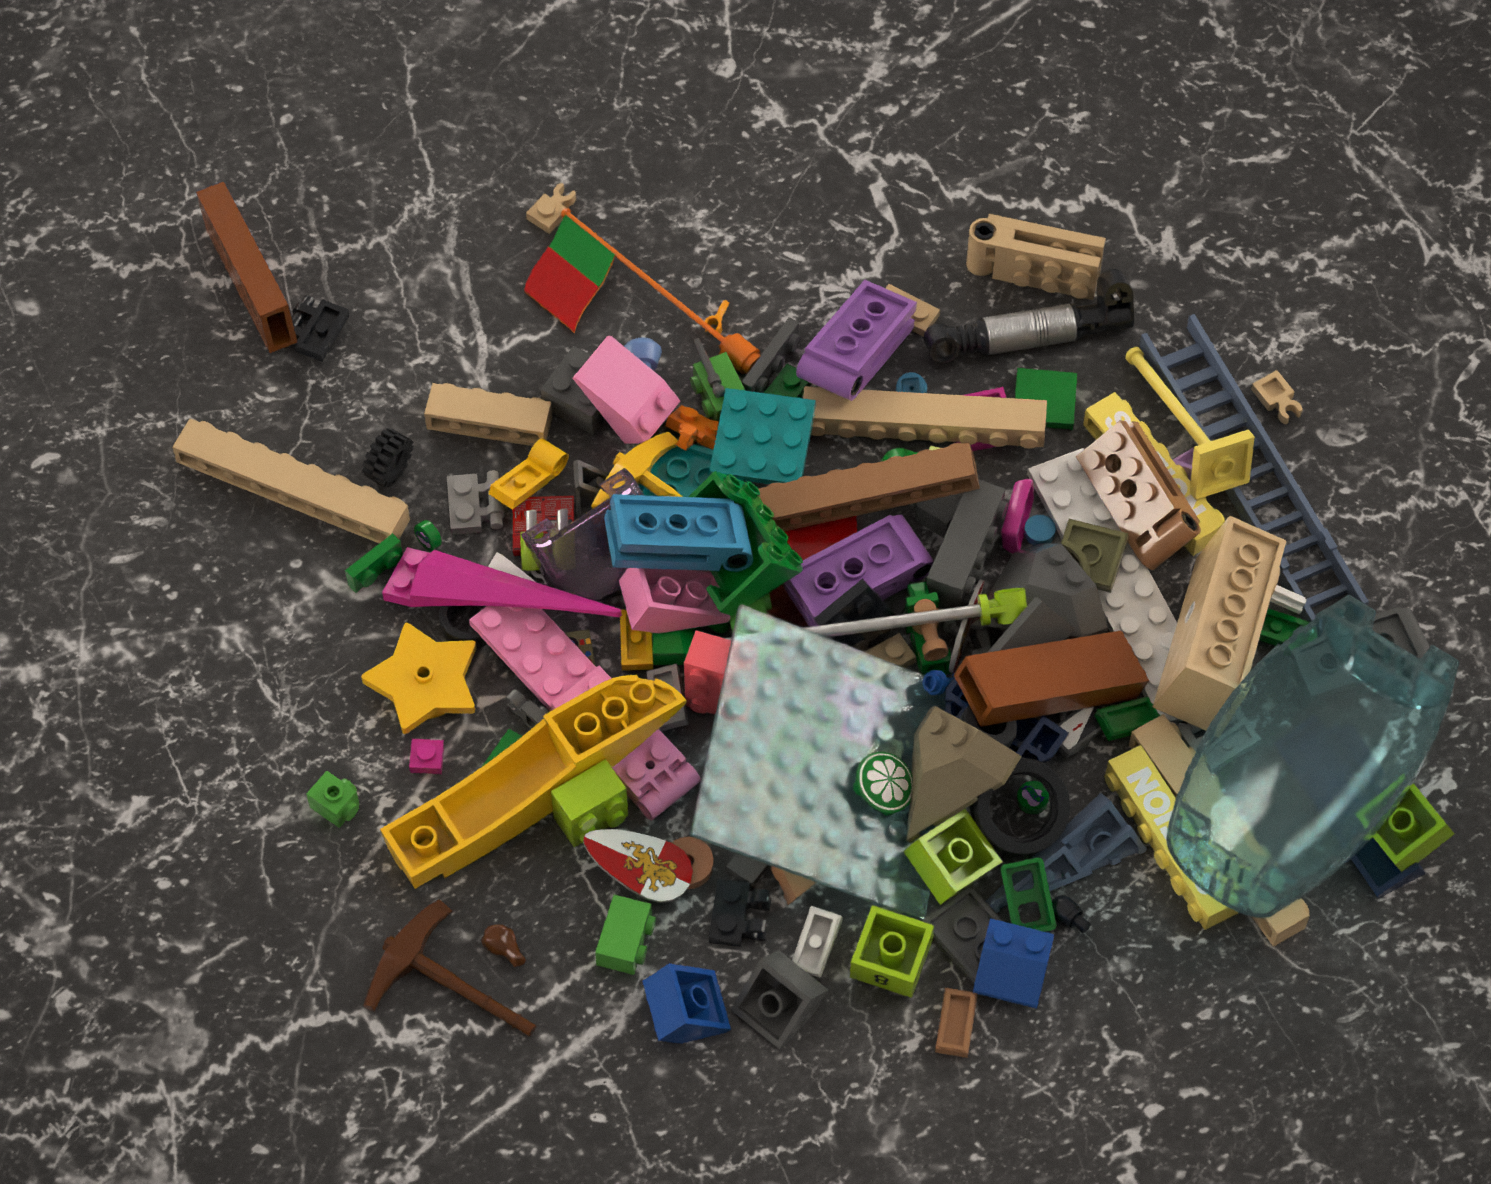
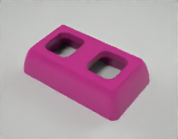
(1017, 515)

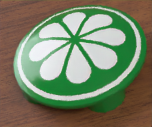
(884, 782)

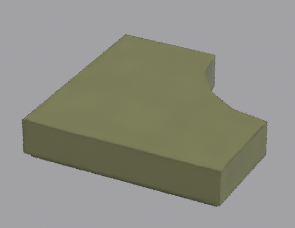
(1096, 551)

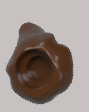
(502, 941)

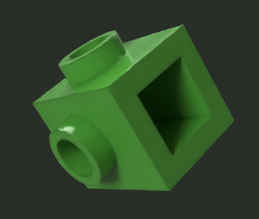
(334, 799)

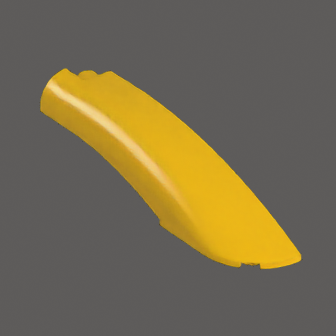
(518, 783)

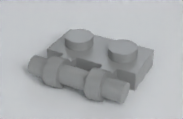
(465, 503)

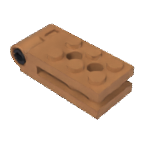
(1139, 493)

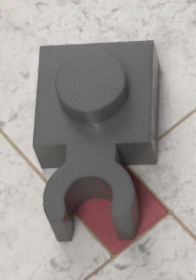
(526, 710)

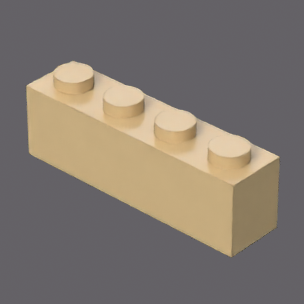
(487, 414)

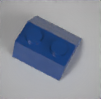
(1013, 963)
(685, 1003)

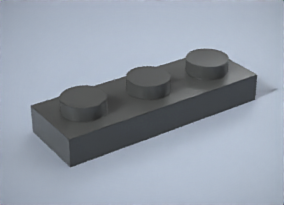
(773, 357)

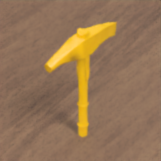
(639, 463)

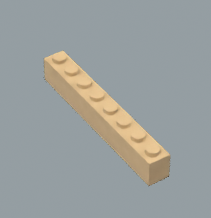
(930, 417)
(290, 482)
(1171, 758)

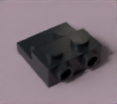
(856, 604)

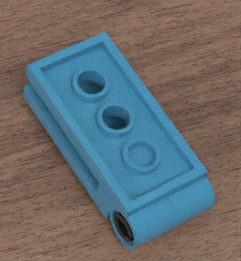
(677, 533)

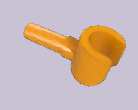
(717, 318)

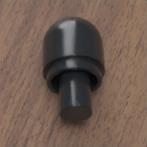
(1069, 913)

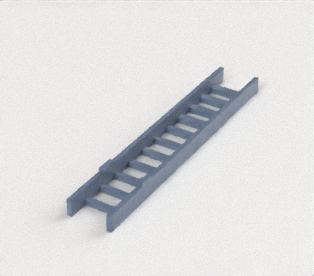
(1275, 464)

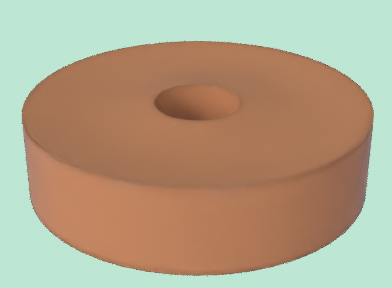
(702, 859)

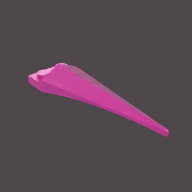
(447, 580)

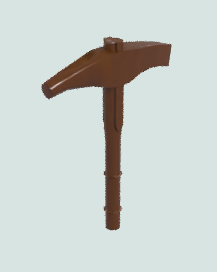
(406, 952)

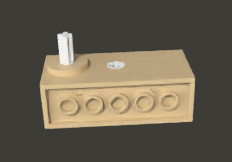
(1222, 621)

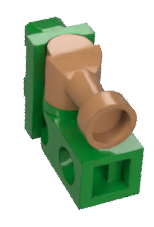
(929, 649)

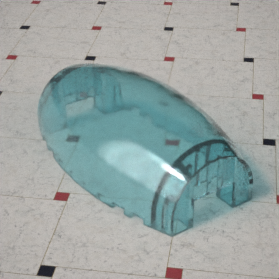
(1307, 760)

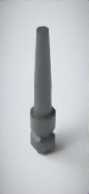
(713, 378)

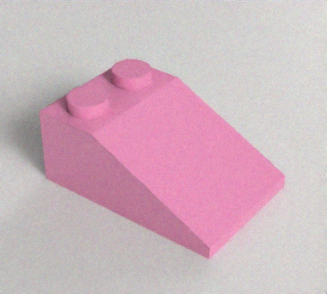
(626, 391)
(669, 599)

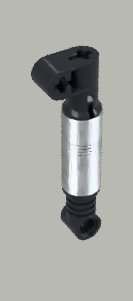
(1043, 328)

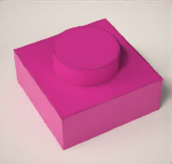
(426, 756)

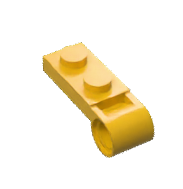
(531, 475)

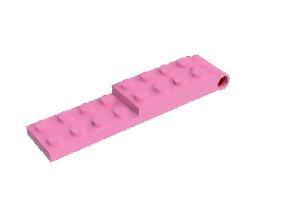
(559, 672)

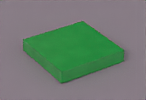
(1053, 386)

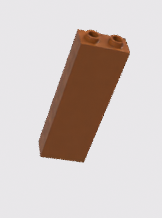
(247, 267)
(1050, 678)

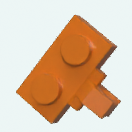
(692, 428)

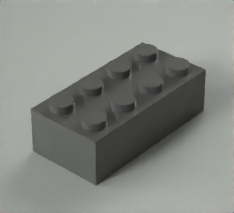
(967, 545)

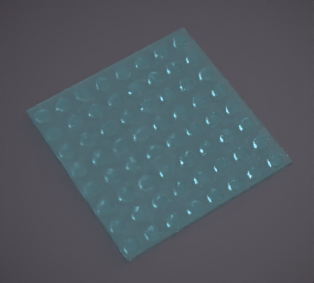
(786, 756)

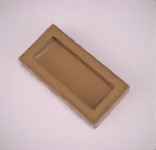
(956, 1022)

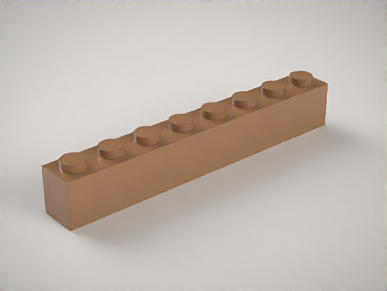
(872, 487)

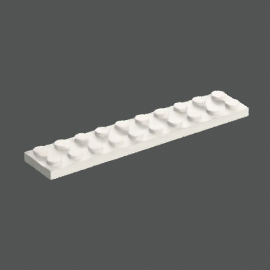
(1135, 599)

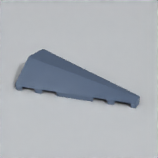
(1089, 842)

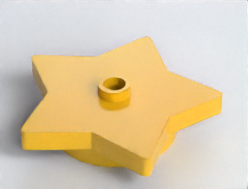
(424, 678)

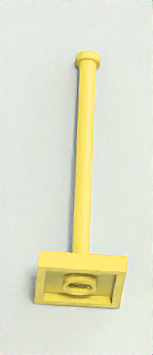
(1215, 463)

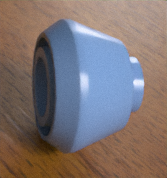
(646, 350)

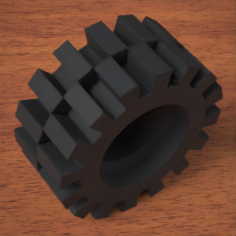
(387, 457)

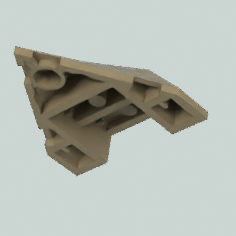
(952, 769)

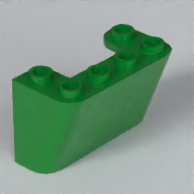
(772, 556)

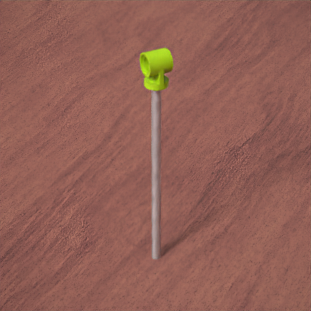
(1005, 607)

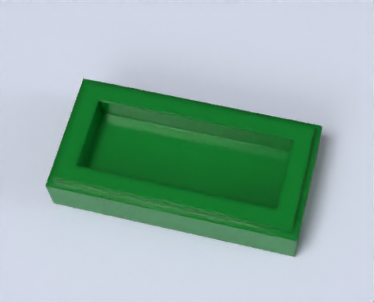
(1123, 718)

